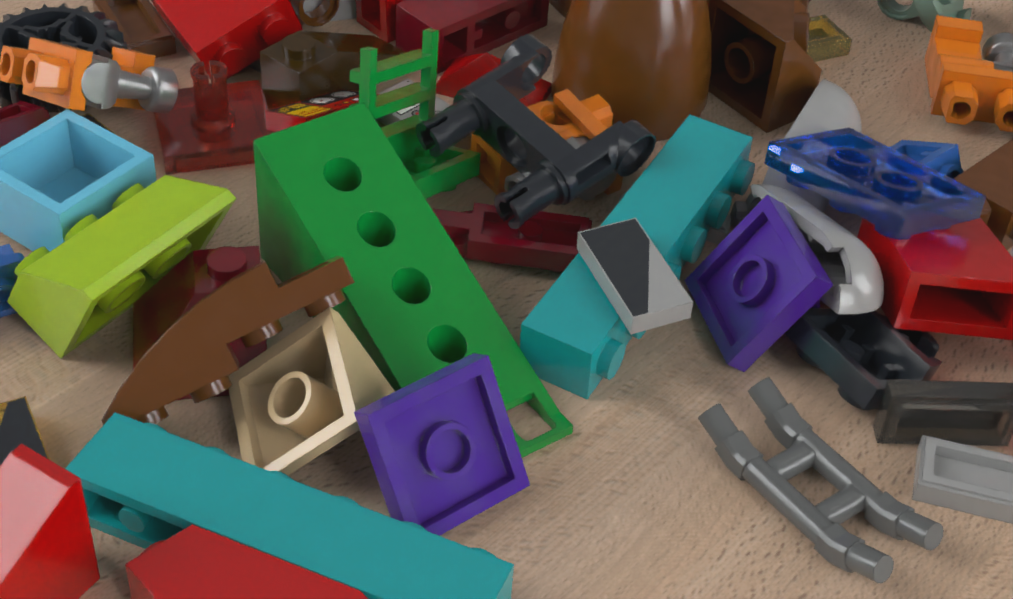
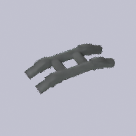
(823, 520)

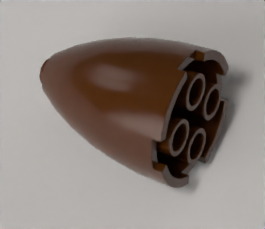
(639, 57)

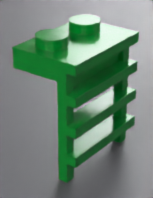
(429, 172)

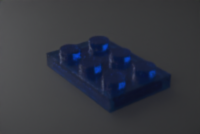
(874, 182)

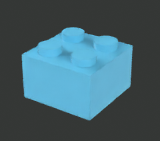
(63, 175)

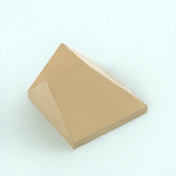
(303, 394)

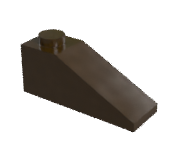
(314, 64)

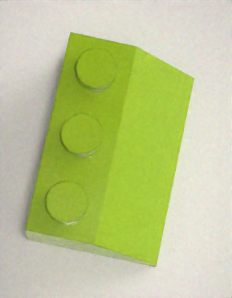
(114, 258)

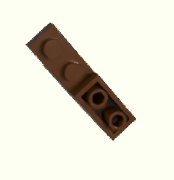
(196, 349)

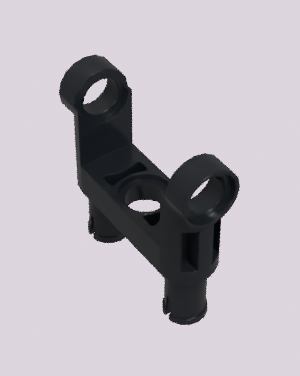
(551, 165)

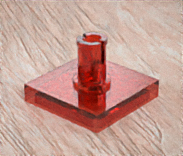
(211, 122)

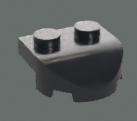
(863, 352)

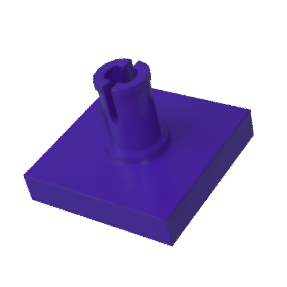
(757, 283)
(444, 446)

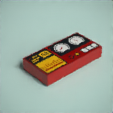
(309, 109)

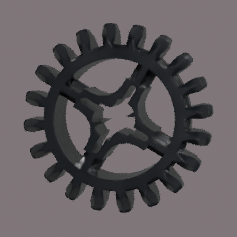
(60, 25)

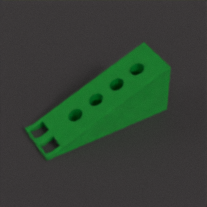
(414, 301)

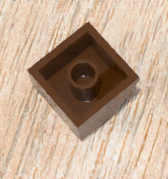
(758, 62)

